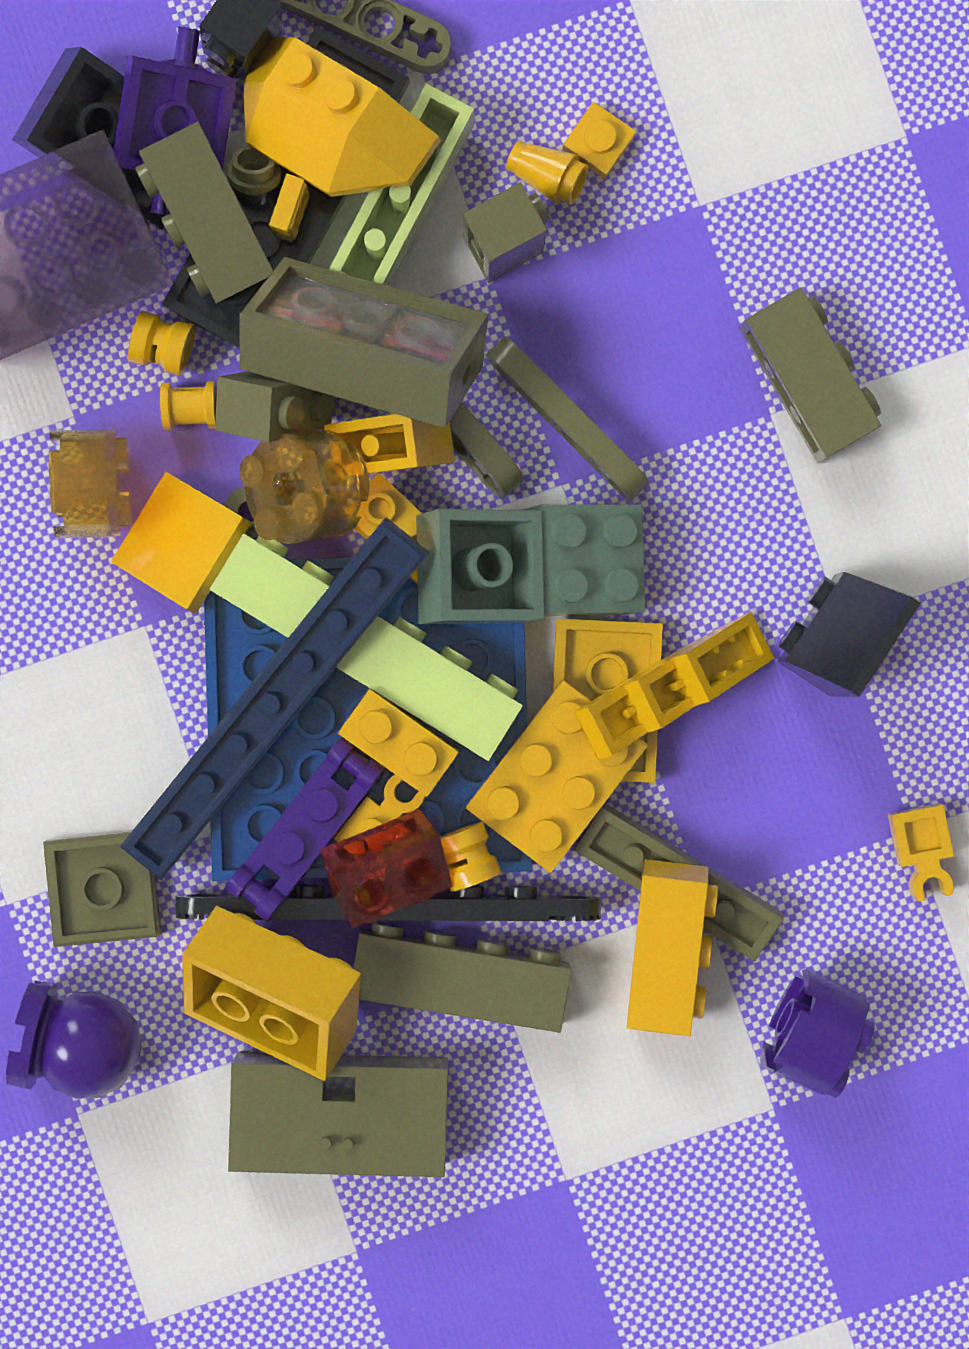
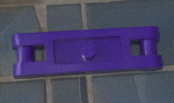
(305, 828)

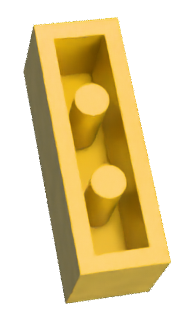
(670, 948)

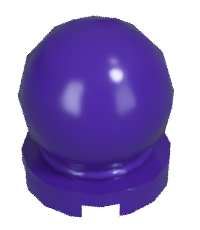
(76, 1043)

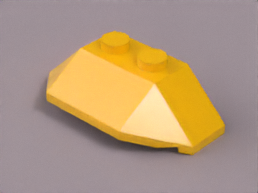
(330, 122)

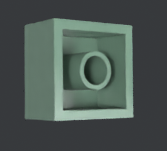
(592, 559)
(480, 566)

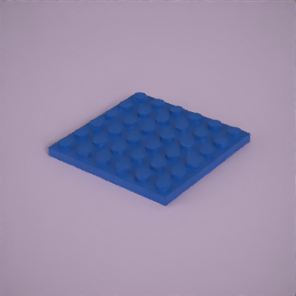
(243, 645)

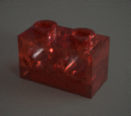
(383, 861)

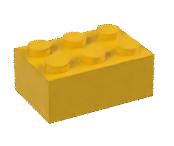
(271, 992)

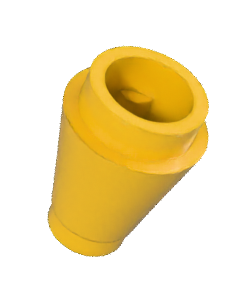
(548, 171)

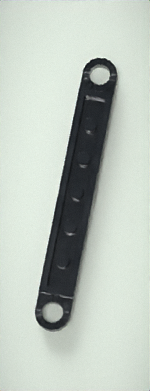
(467, 904)

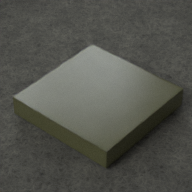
(99, 892)

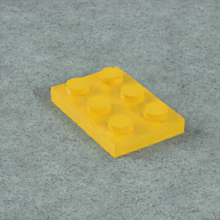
(602, 655)
(550, 781)

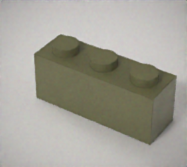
(203, 213)
(811, 374)

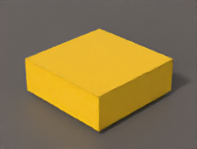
(289, 208)

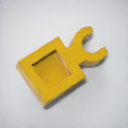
(372, 814)
(921, 840)

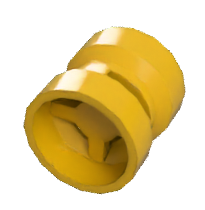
(161, 343)
(468, 856)

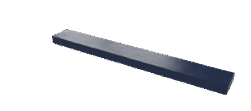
(275, 697)

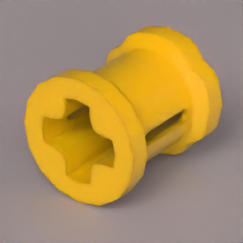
(188, 405)

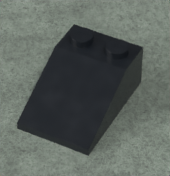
(75, 103)
(846, 633)

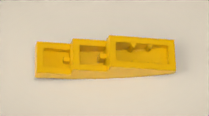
(674, 685)

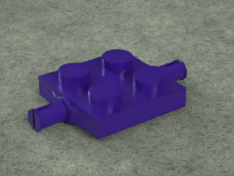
(169, 97)

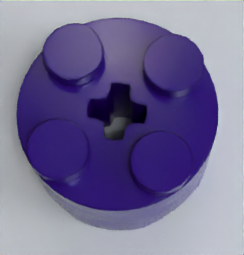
(817, 1033)

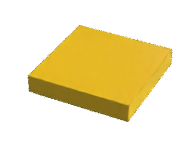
(180, 542)

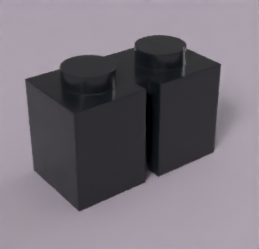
(238, 33)

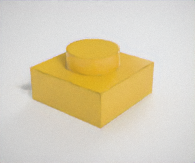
(599, 140)

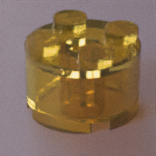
(87, 483)
(305, 486)

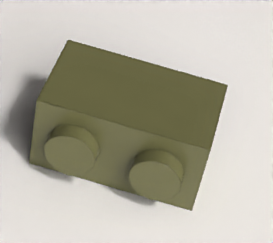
(506, 231)
(267, 407)

